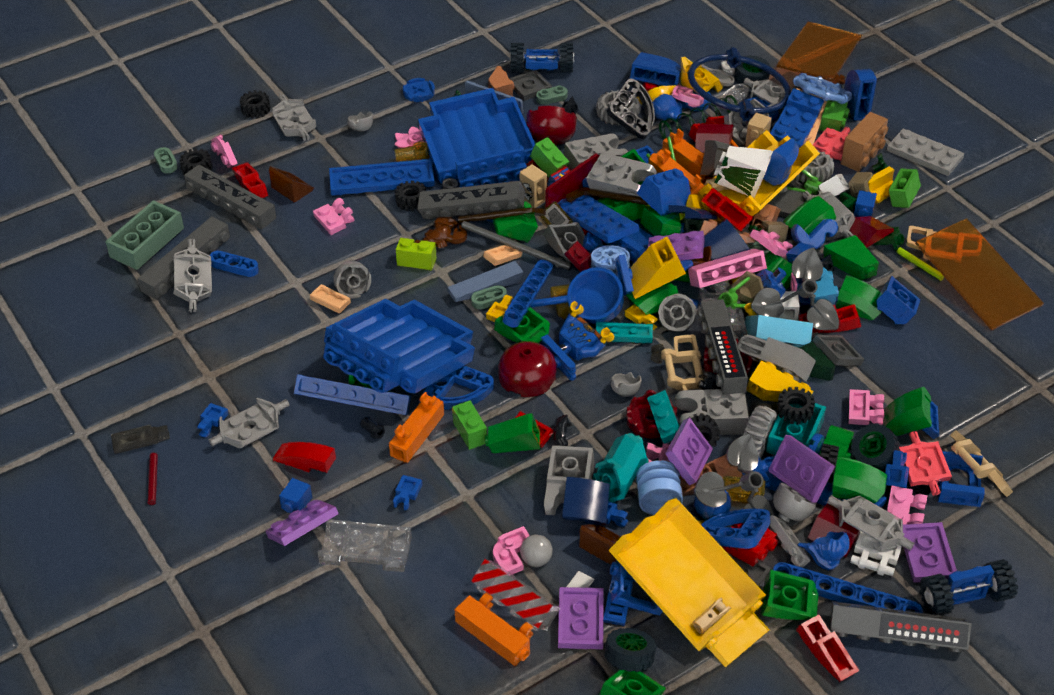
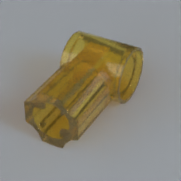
(418, 151)
(562, 309)

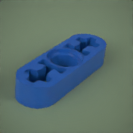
(245, 266)

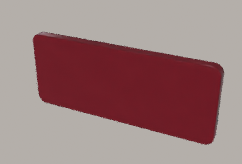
(569, 182)

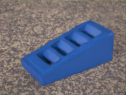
(616, 619)

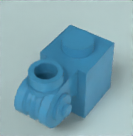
(826, 288)

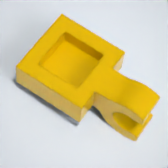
(498, 309)
(638, 316)

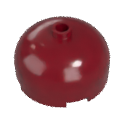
(551, 123)
(527, 369)

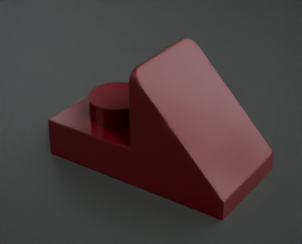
(579, 256)

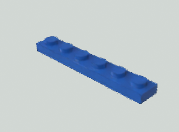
(352, 394)

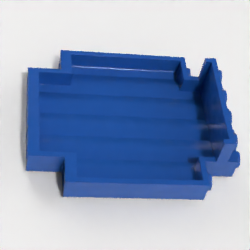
(477, 139)
(398, 346)

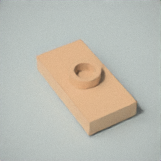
(501, 254)
(330, 298)

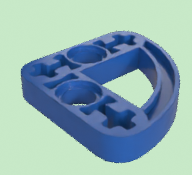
(482, 387)
(755, 525)

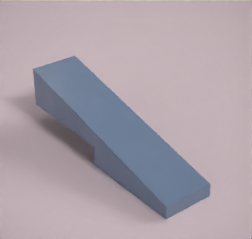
(503, 276)

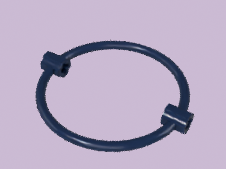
(744, 108)

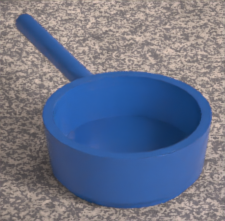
(598, 293)

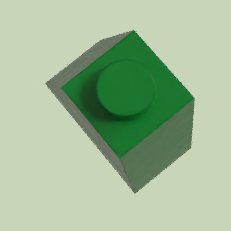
(658, 224)
(852, 257)
(514, 435)

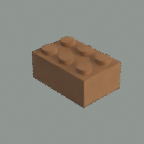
(864, 141)

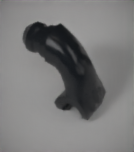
(559, 430)

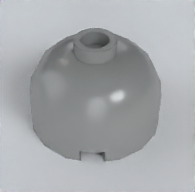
(352, 279)
(677, 312)
(791, 504)

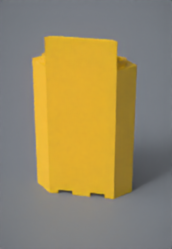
(766, 191)
(689, 572)

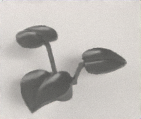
(810, 268)
(740, 453)

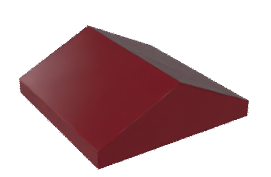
(715, 132)
(869, 230)
(827, 522)

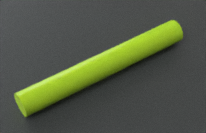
(921, 264)

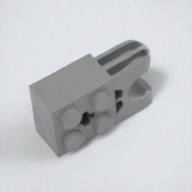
(580, 150)
(618, 174)
(782, 355)
(726, 409)
(565, 463)

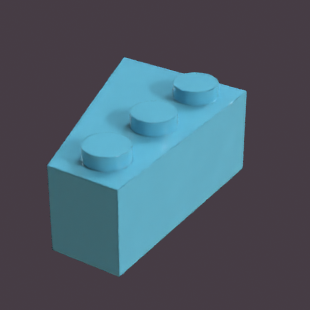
(784, 330)

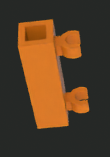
(686, 154)
(663, 162)
(416, 428)
(493, 630)

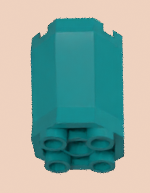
(621, 465)

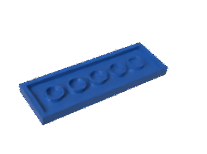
(380, 176)
(599, 218)

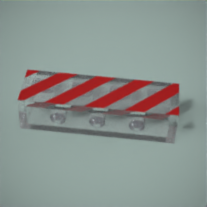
(515, 594)

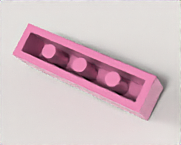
(726, 268)

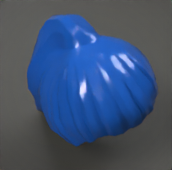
(667, 107)
(828, 550)

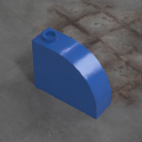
(655, 70)
(862, 86)

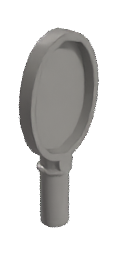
(725, 78)

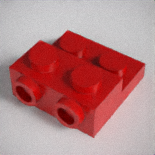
(754, 555)

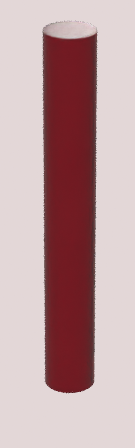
(152, 481)

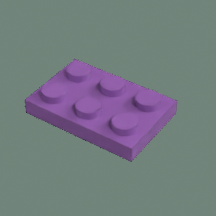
(686, 245)
(689, 451)
(801, 468)
(301, 522)
(930, 552)
(580, 618)

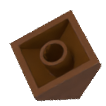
(288, 184)
(598, 541)

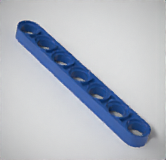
(527, 293)
(857, 590)

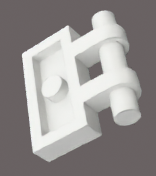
(870, 548)

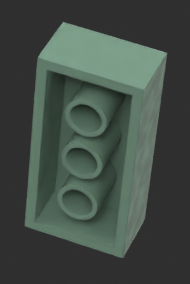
(144, 235)

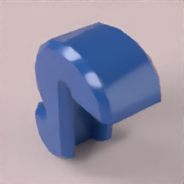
(817, 237)

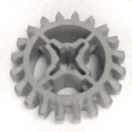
(605, 100)
(820, 167)
(760, 426)

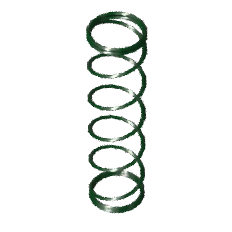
(677, 124)

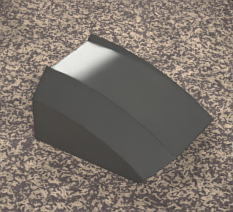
(712, 155)
(563, 236)

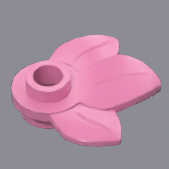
(409, 139)

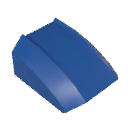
(781, 162)
(897, 302)

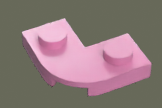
(686, 95)
(223, 148)
(506, 550)

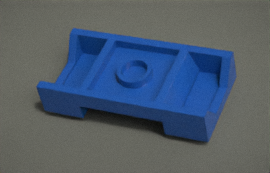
(798, 117)

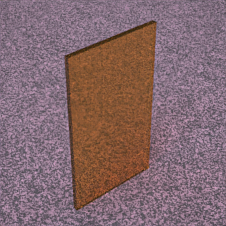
(819, 51)
(979, 274)

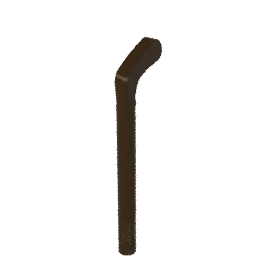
(603, 194)
(501, 214)

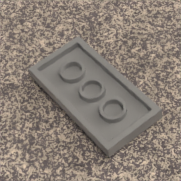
(925, 152)

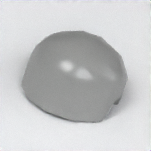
(360, 122)
(626, 384)
(536, 550)

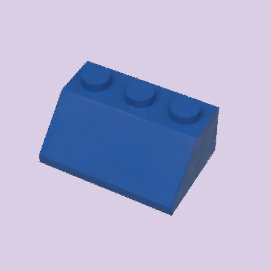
(665, 189)

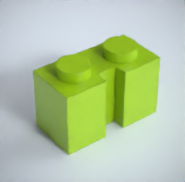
(416, 255)

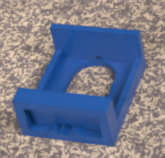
(961, 494)
(617, 588)

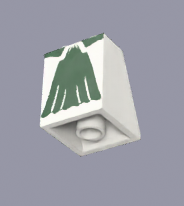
(742, 169)

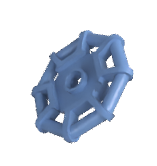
(822, 88)

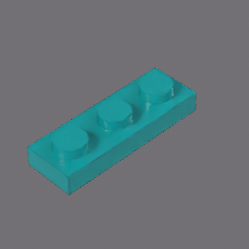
(628, 331)
(664, 415)

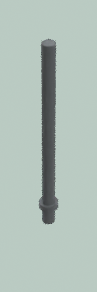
(558, 262)

